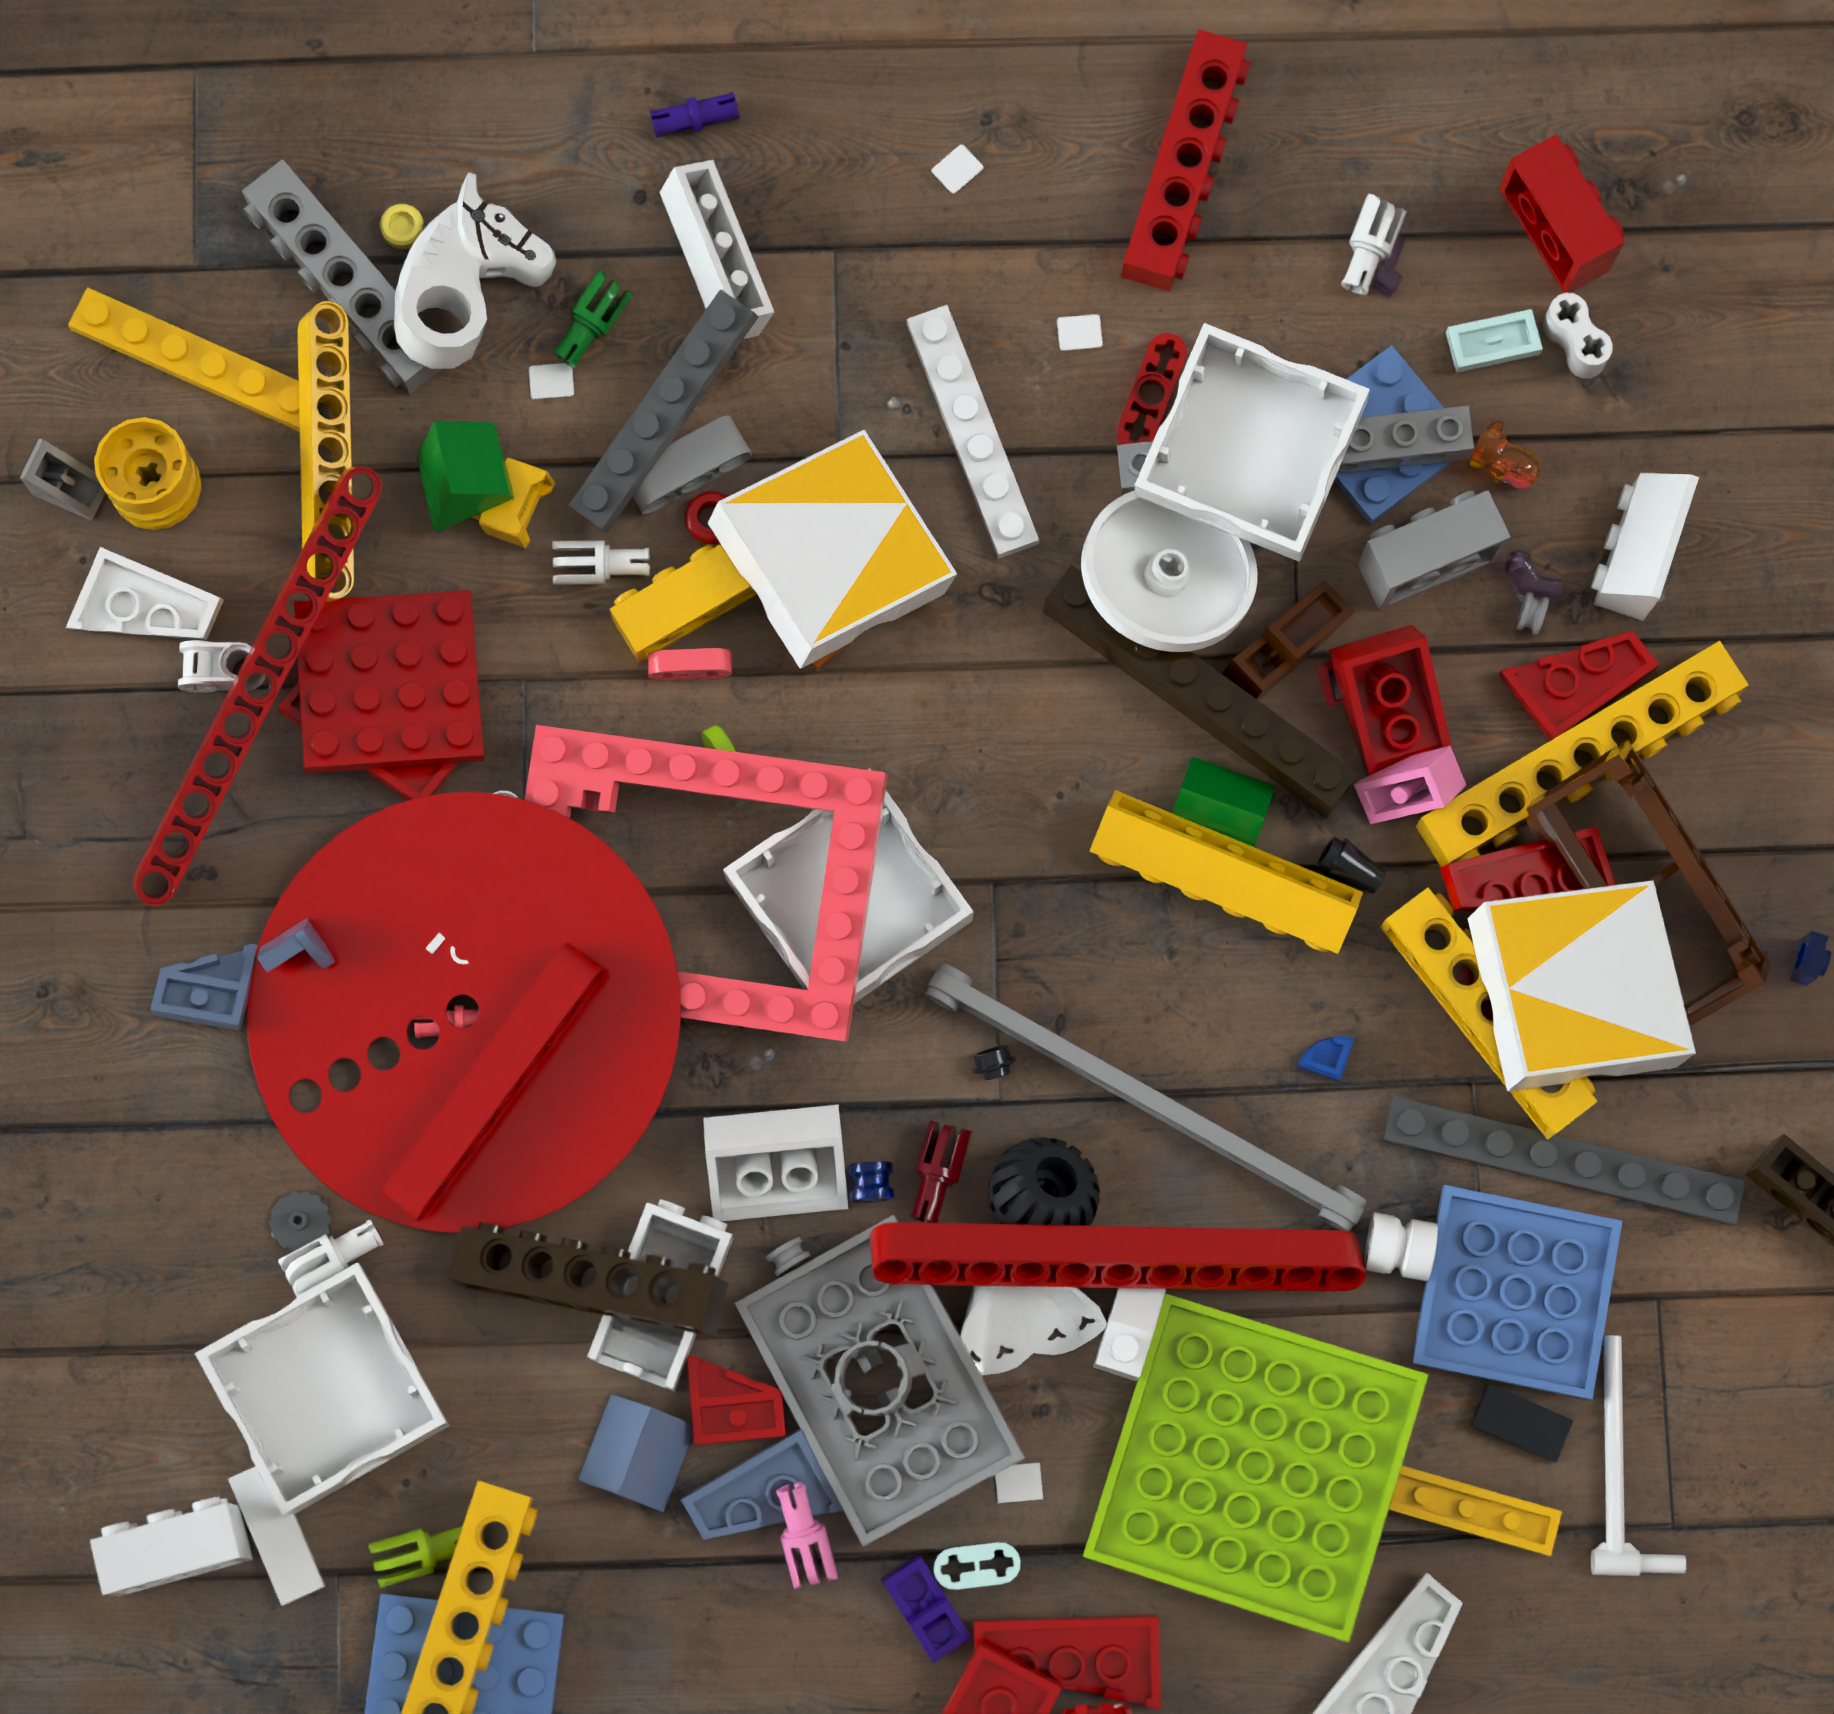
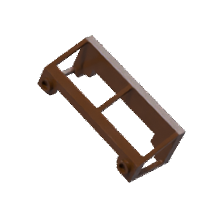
(1630, 772)

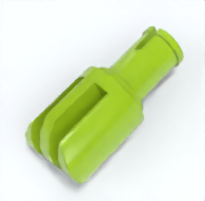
(427, 1551)

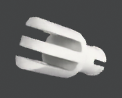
(1372, 241)
(606, 562)
(327, 1256)

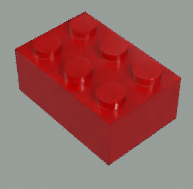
(1562, 213)

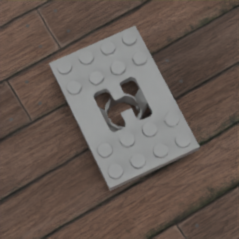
(919, 1452)

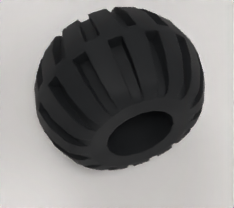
(1043, 1185)

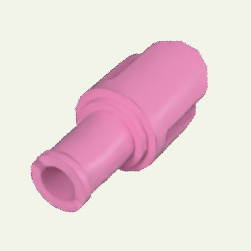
(802, 1533)

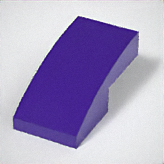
(926, 1608)

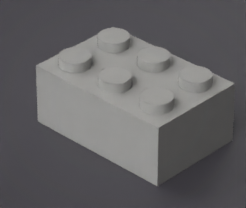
(1433, 548)

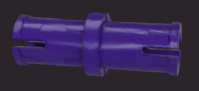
(694, 114)

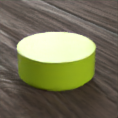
(716, 738)

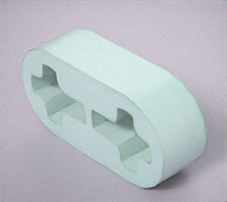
(979, 1577)

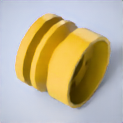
(140, 453)

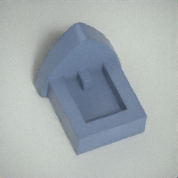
(292, 942)

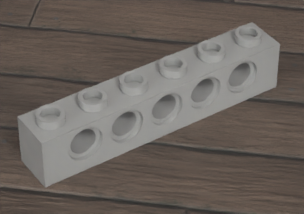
(282, 191)

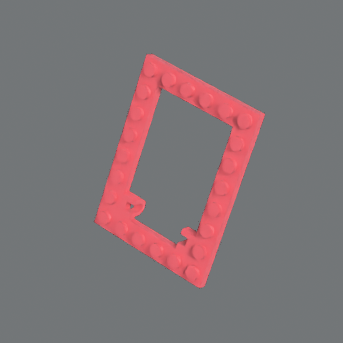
(574, 763)

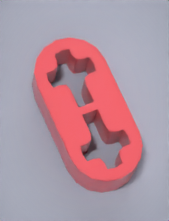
(689, 664)

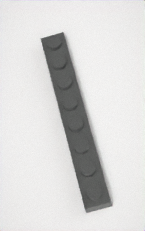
(1564, 1161)

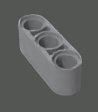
(692, 464)

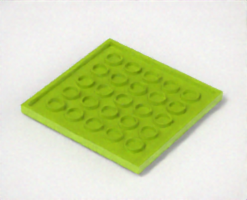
(1256, 1467)

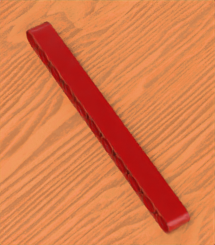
(256, 708)
(1116, 1257)

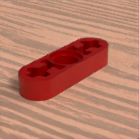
(1151, 362)

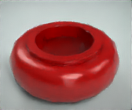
(692, 512)

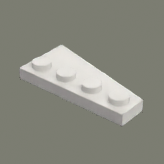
(1399, 1657)

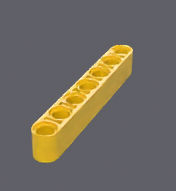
(317, 430)

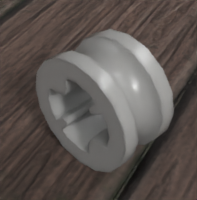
(1532, 613)
(788, 1256)

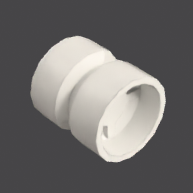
(1405, 1247)

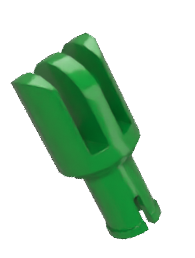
(588, 323)

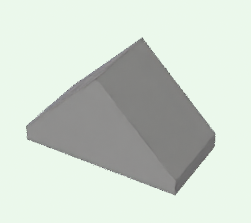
(62, 480)

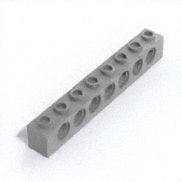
(1376, 443)

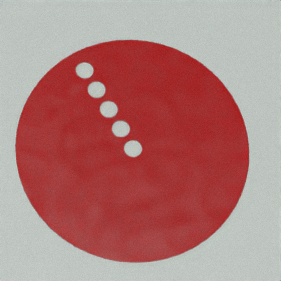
(507, 894)

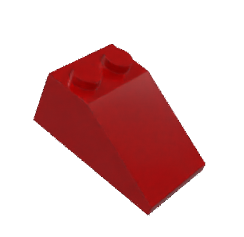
(1390, 696)

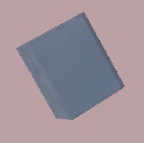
(637, 1452)

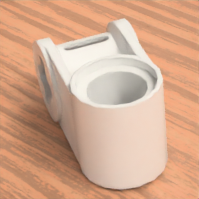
(211, 665)

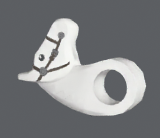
(444, 272)

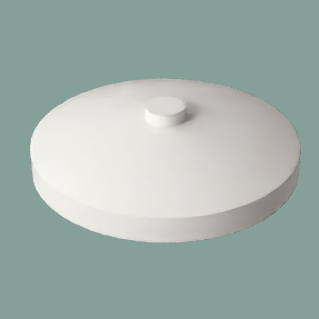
(1166, 575)

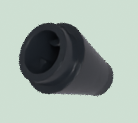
(1350, 866)

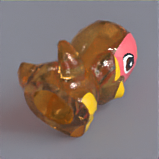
(1506, 461)

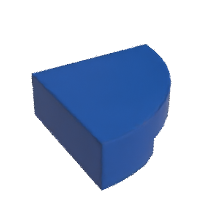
(1327, 1057)

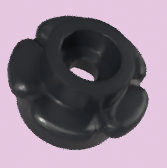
(993, 1062)

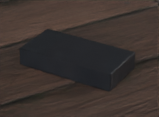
(1521, 1423)

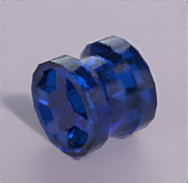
(871, 1182)

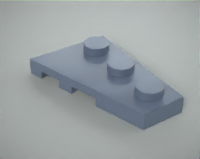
(747, 1492)

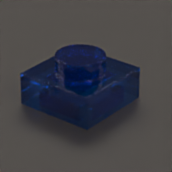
(1811, 958)

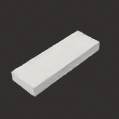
(277, 1539)

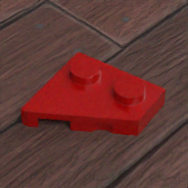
(732, 1406)

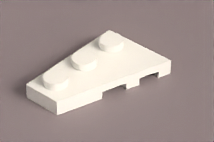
(141, 601)

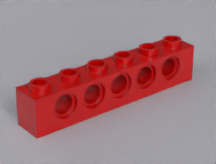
(1210, 58)

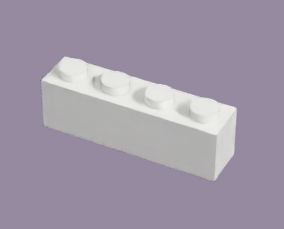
(714, 239)

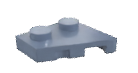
(206, 991)

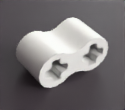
(1577, 335)

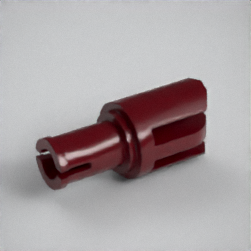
(937, 1176)

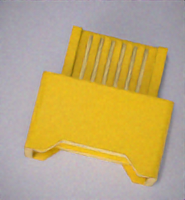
(511, 518)

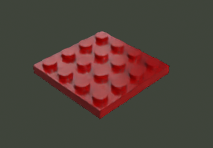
(390, 683)

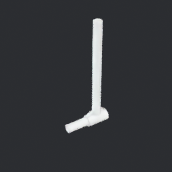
(1615, 1555)

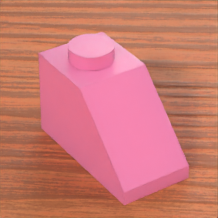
(1411, 785)

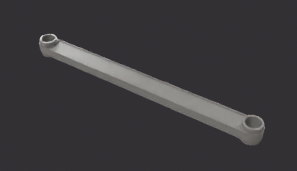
(1338, 1206)

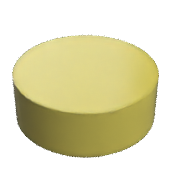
(401, 226)

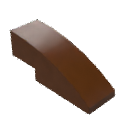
(1288, 641)

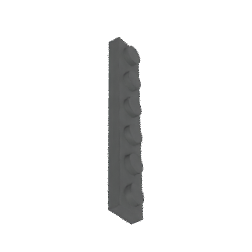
(663, 410)

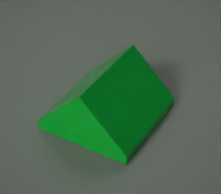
(462, 471)
(1224, 801)

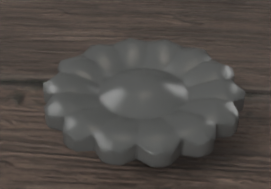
(299, 1219)

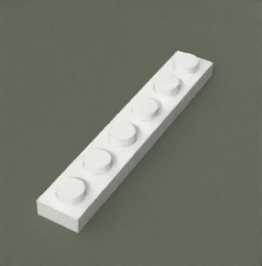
(972, 432)

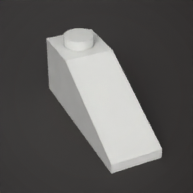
(1129, 1331)

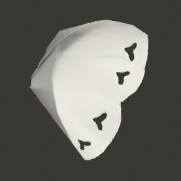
(1023, 1321)

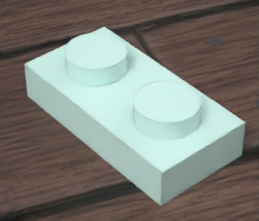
(1494, 340)

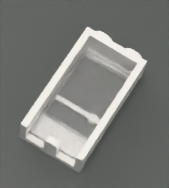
(651, 1350)

